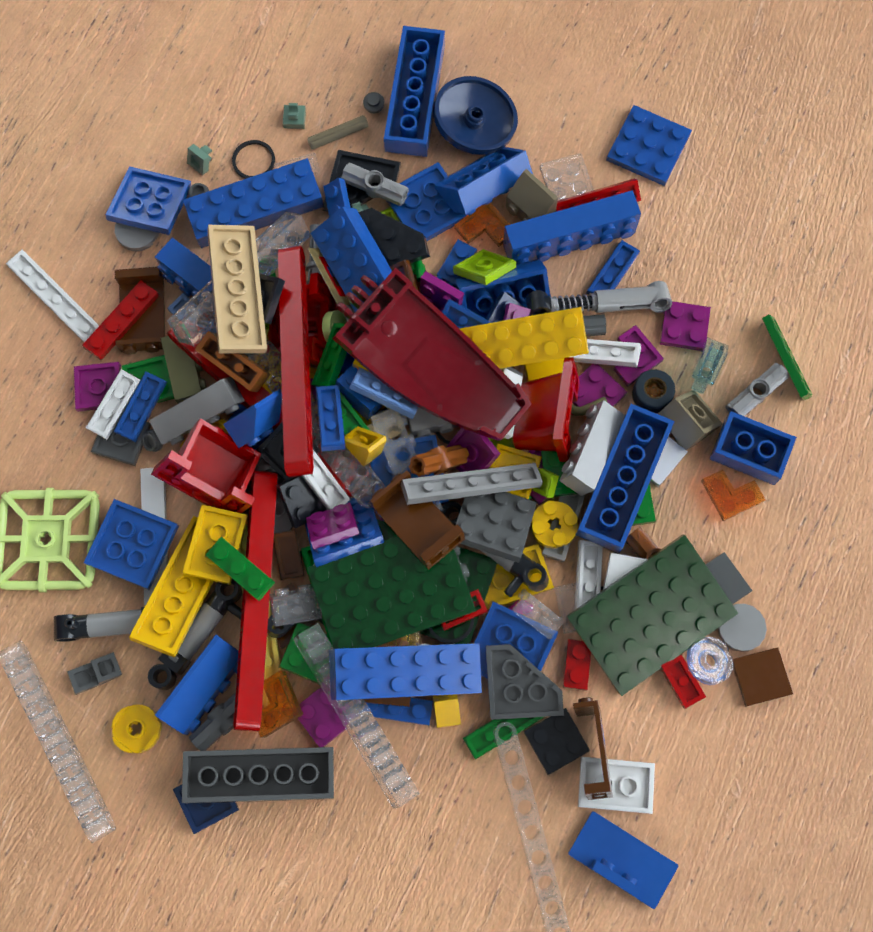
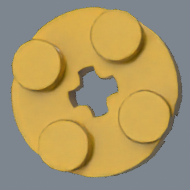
(541, 528)
(122, 729)

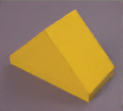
(364, 444)

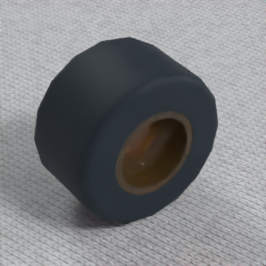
(658, 384)

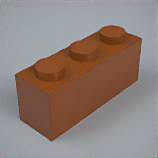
(234, 364)

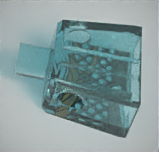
(711, 356)

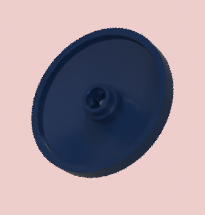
(475, 115)

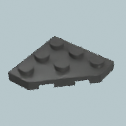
(519, 687)

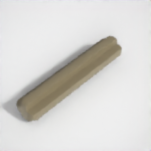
(337, 132)

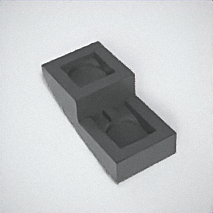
(94, 673)

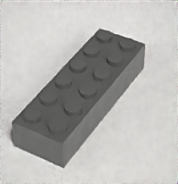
(258, 775)

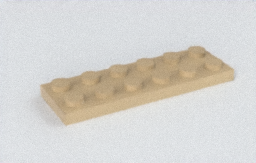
(236, 289)

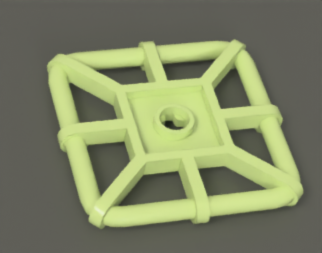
(59, 529)

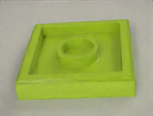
(484, 267)

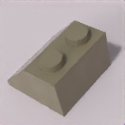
(530, 198)
(692, 419)

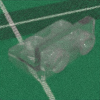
(294, 606)
(537, 614)

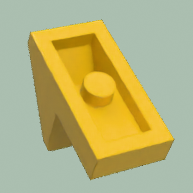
(446, 710)

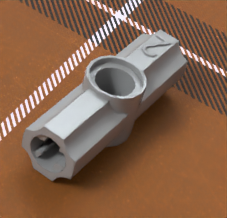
(386, 189)
(765, 383)

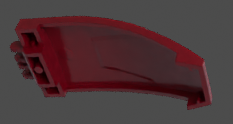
(428, 358)

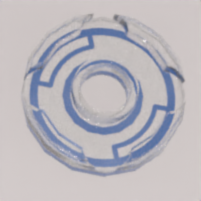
(701, 669)

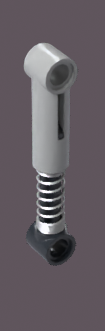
(653, 297)

